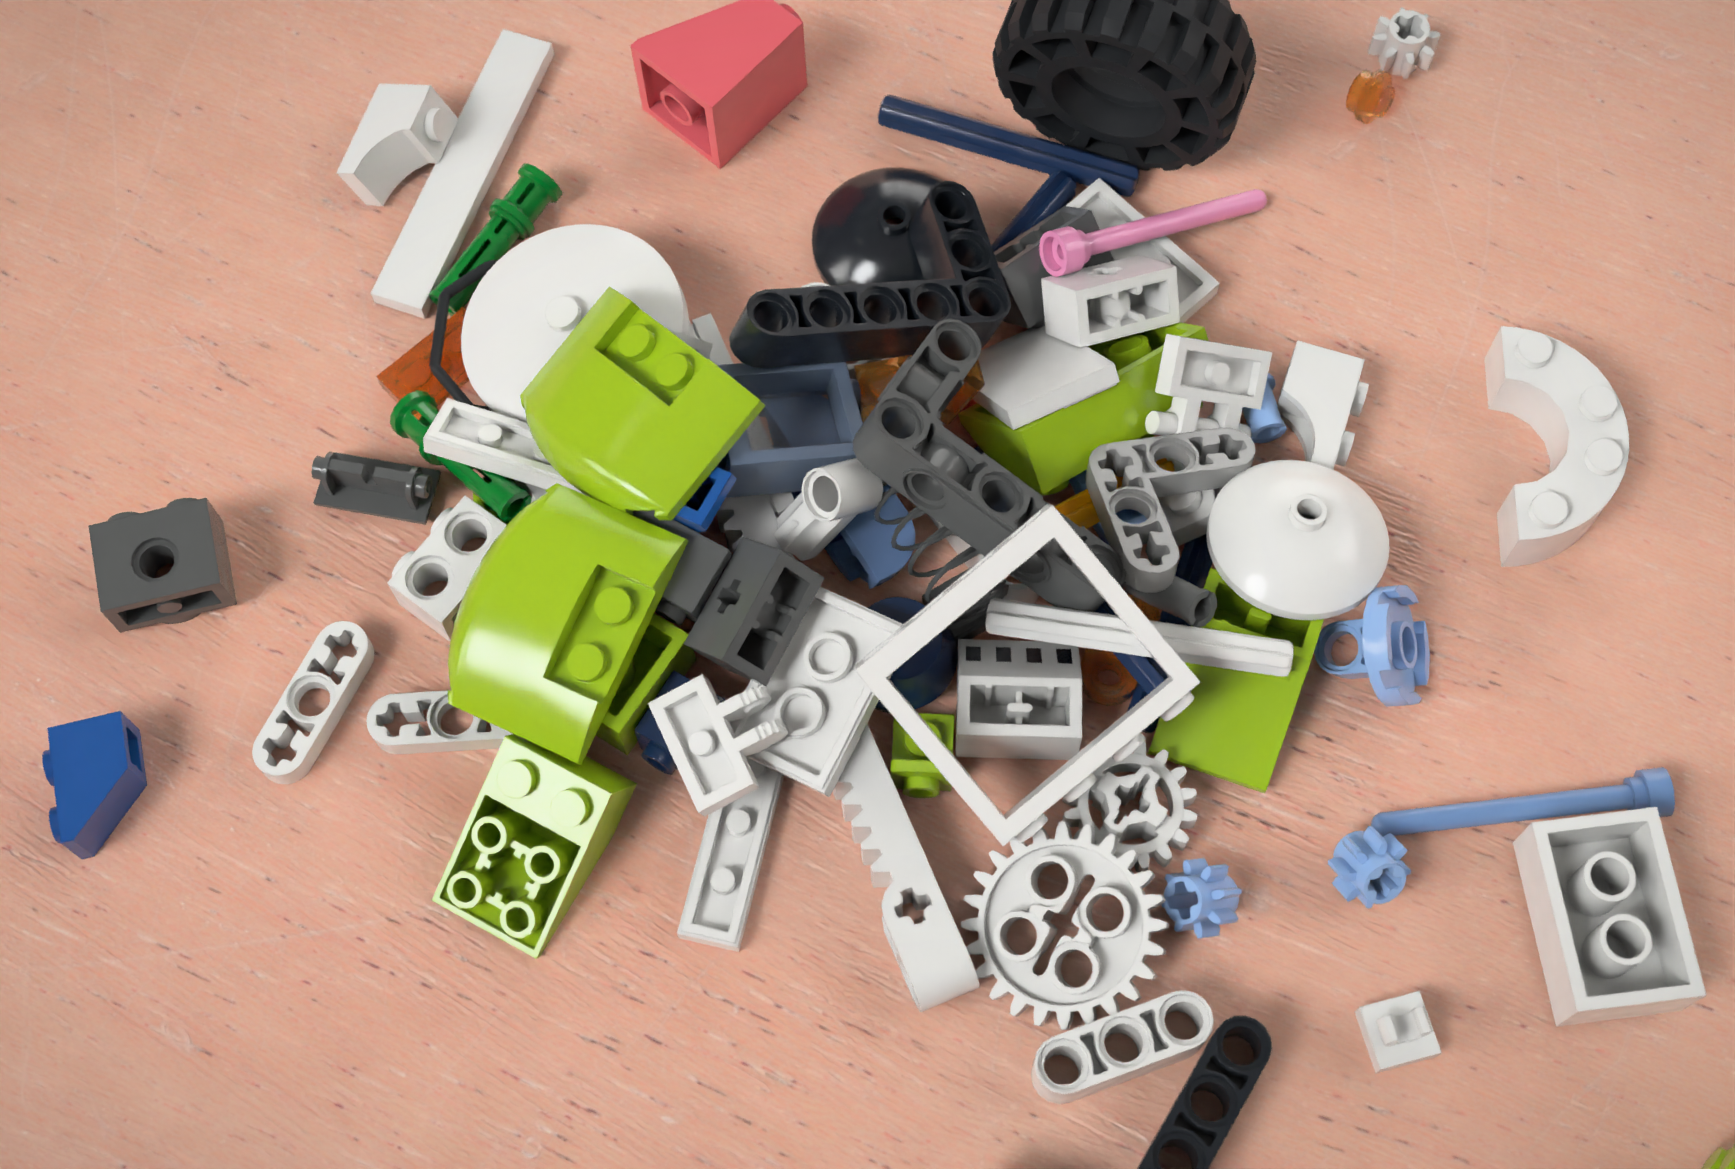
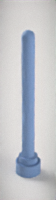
(1644, 790)

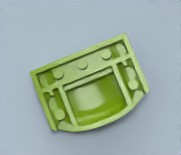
(634, 410)
(558, 618)

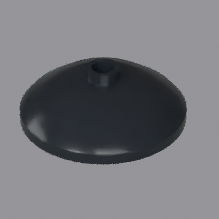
(852, 233)

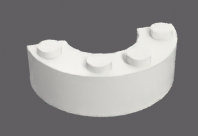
(1582, 431)

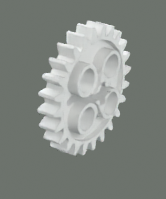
(1114, 954)

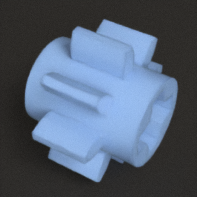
(1369, 867)
(1201, 898)

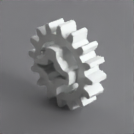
(1151, 818)

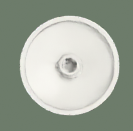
(541, 295)

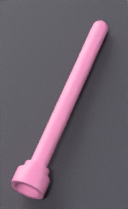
(1068, 249)

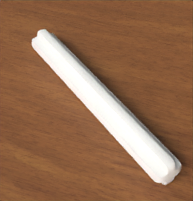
(1111, 634)

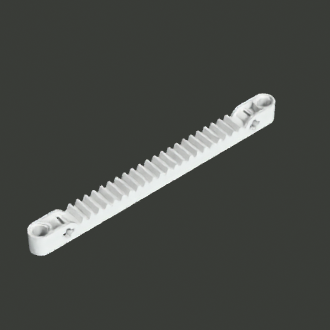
(928, 952)

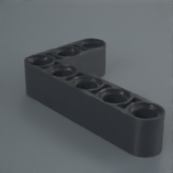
(885, 317)
(1224, 1079)

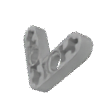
(1210, 463)

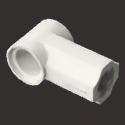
(826, 505)

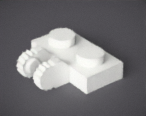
(705, 744)

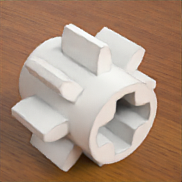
(1404, 43)

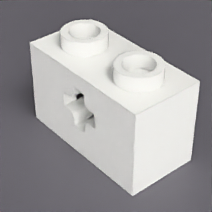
(1111, 300)

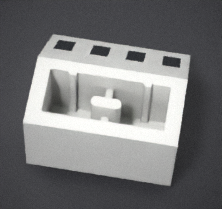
(1018, 700)

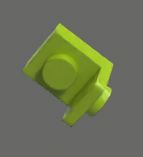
(911, 767)

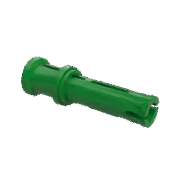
(510, 220)
(500, 494)

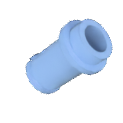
(1265, 423)

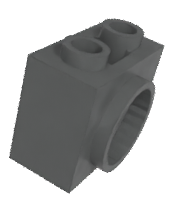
(136, 545)

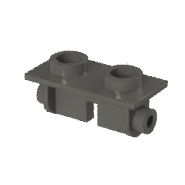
(375, 487)

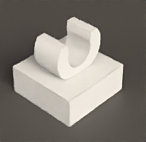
(1397, 1032)

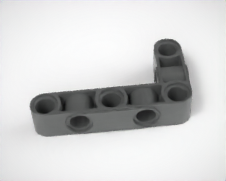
(956, 483)

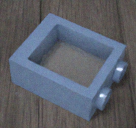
(804, 426)

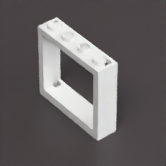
(1116, 741)

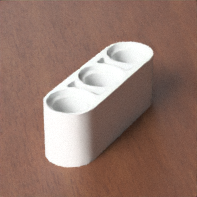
(1142, 1024)

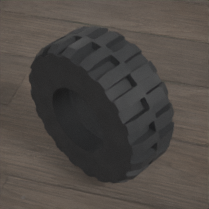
(1128, 75)

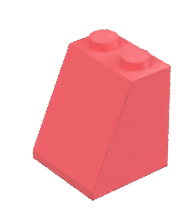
(722, 74)

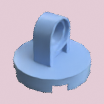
(1390, 646)

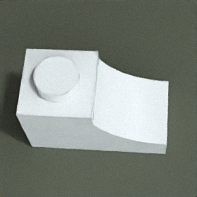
(396, 136)

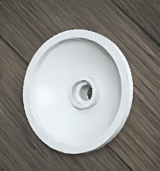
(1292, 562)

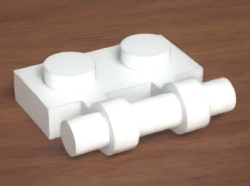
(1207, 372)

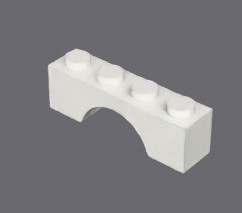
(1317, 401)

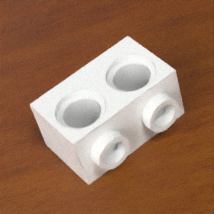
(442, 560)

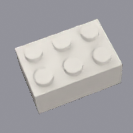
(1608, 917)

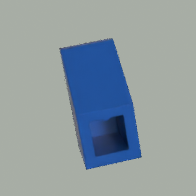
(95, 779)

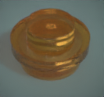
(1370, 95)

